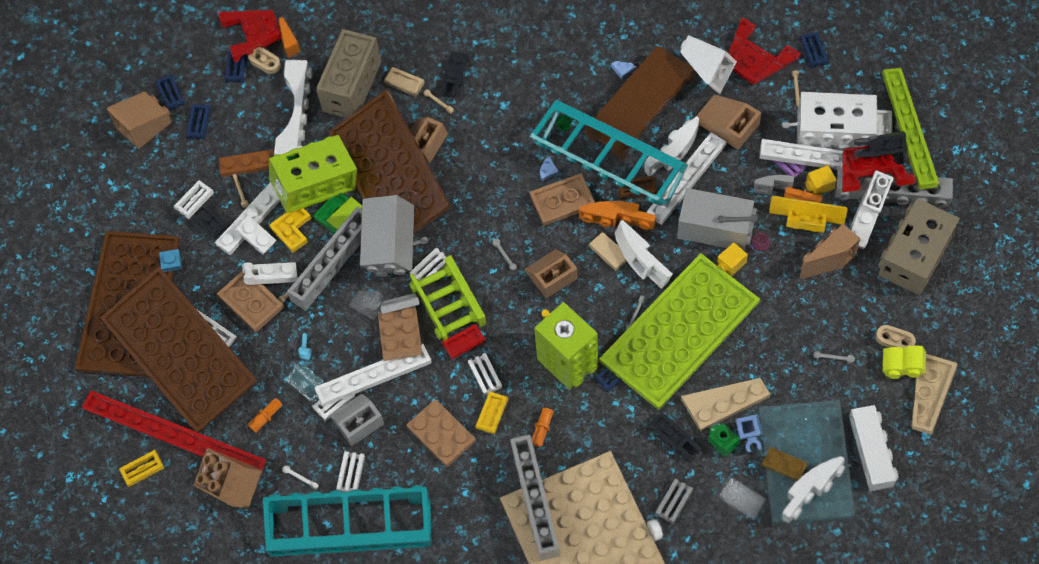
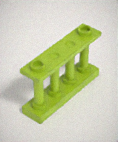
(458, 284)

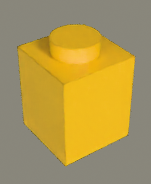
(821, 180)
(732, 259)

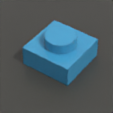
(170, 260)

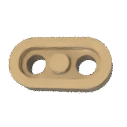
(265, 61)
(895, 336)

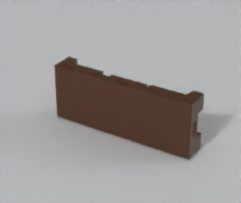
(642, 98)

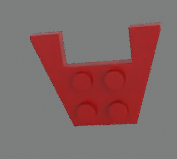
(258, 26)
(752, 61)
(866, 166)

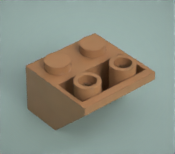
(429, 136)
(552, 272)

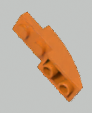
(609, 212)

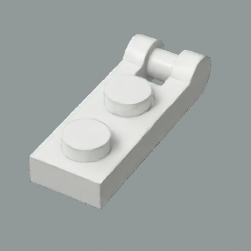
(269, 273)

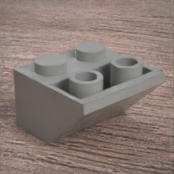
(357, 419)

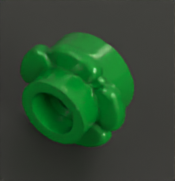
(564, 122)

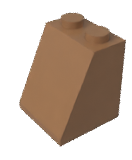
(139, 118)

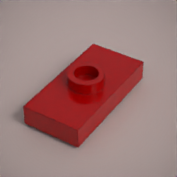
(463, 341)

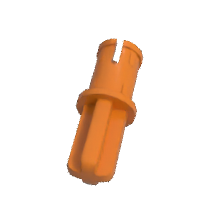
(802, 195)
(264, 415)
(542, 427)

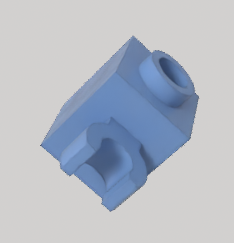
(750, 429)

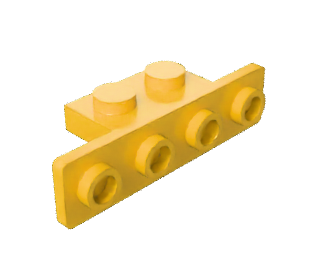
(807, 214)

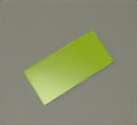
(343, 213)

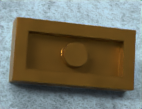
(784, 464)

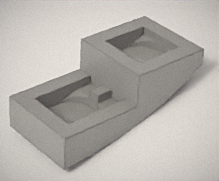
(766, 184)

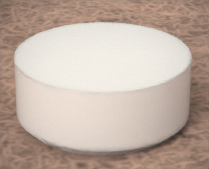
(654, 529)

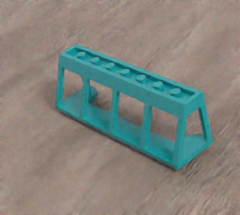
(615, 135)
(347, 542)

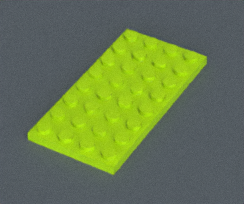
(679, 331)

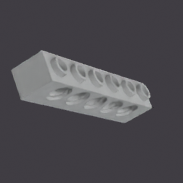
(941, 198)
(327, 262)
(535, 498)

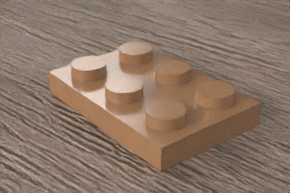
(561, 199)
(250, 302)
(400, 334)
(441, 433)

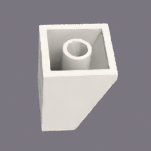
(709, 62)

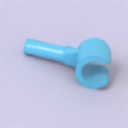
(304, 352)

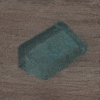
(305, 381)

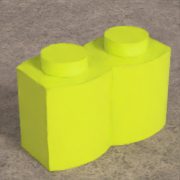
(904, 361)

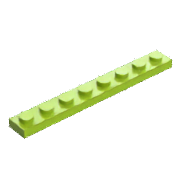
(909, 123)

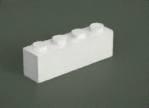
(872, 448)

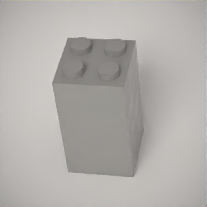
(700, 223)
(387, 235)

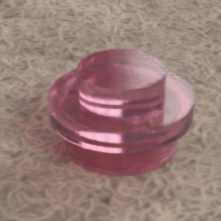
(761, 242)

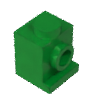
(723, 445)

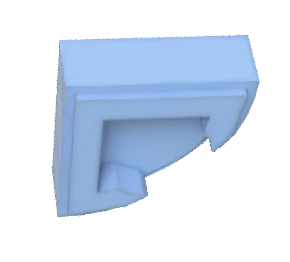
(623, 69)
(548, 169)

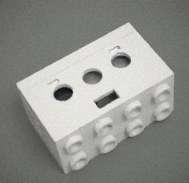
(835, 119)

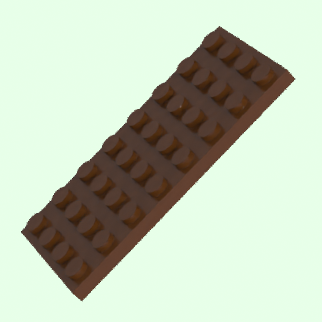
(390, 159)
(122, 265)
(179, 349)

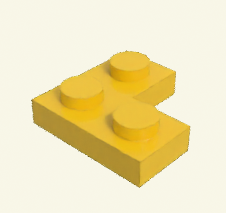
(287, 228)

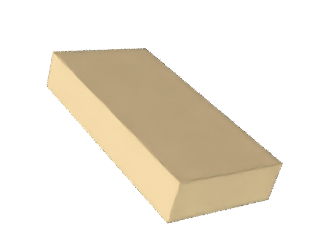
(404, 81)
(608, 251)

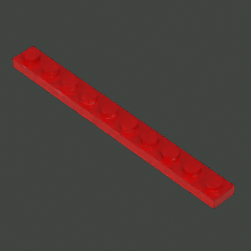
(163, 429)

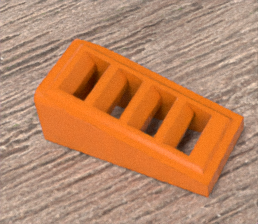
(290, 43)

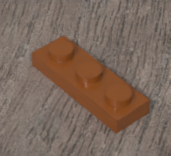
(245, 163)

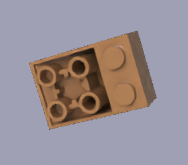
(729, 119)
(832, 253)
(227, 478)

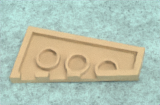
(931, 392)
(723, 402)

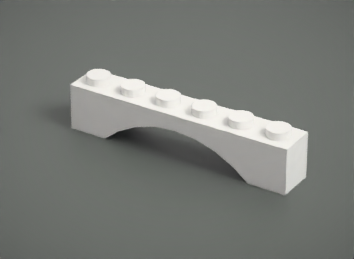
(297, 78)

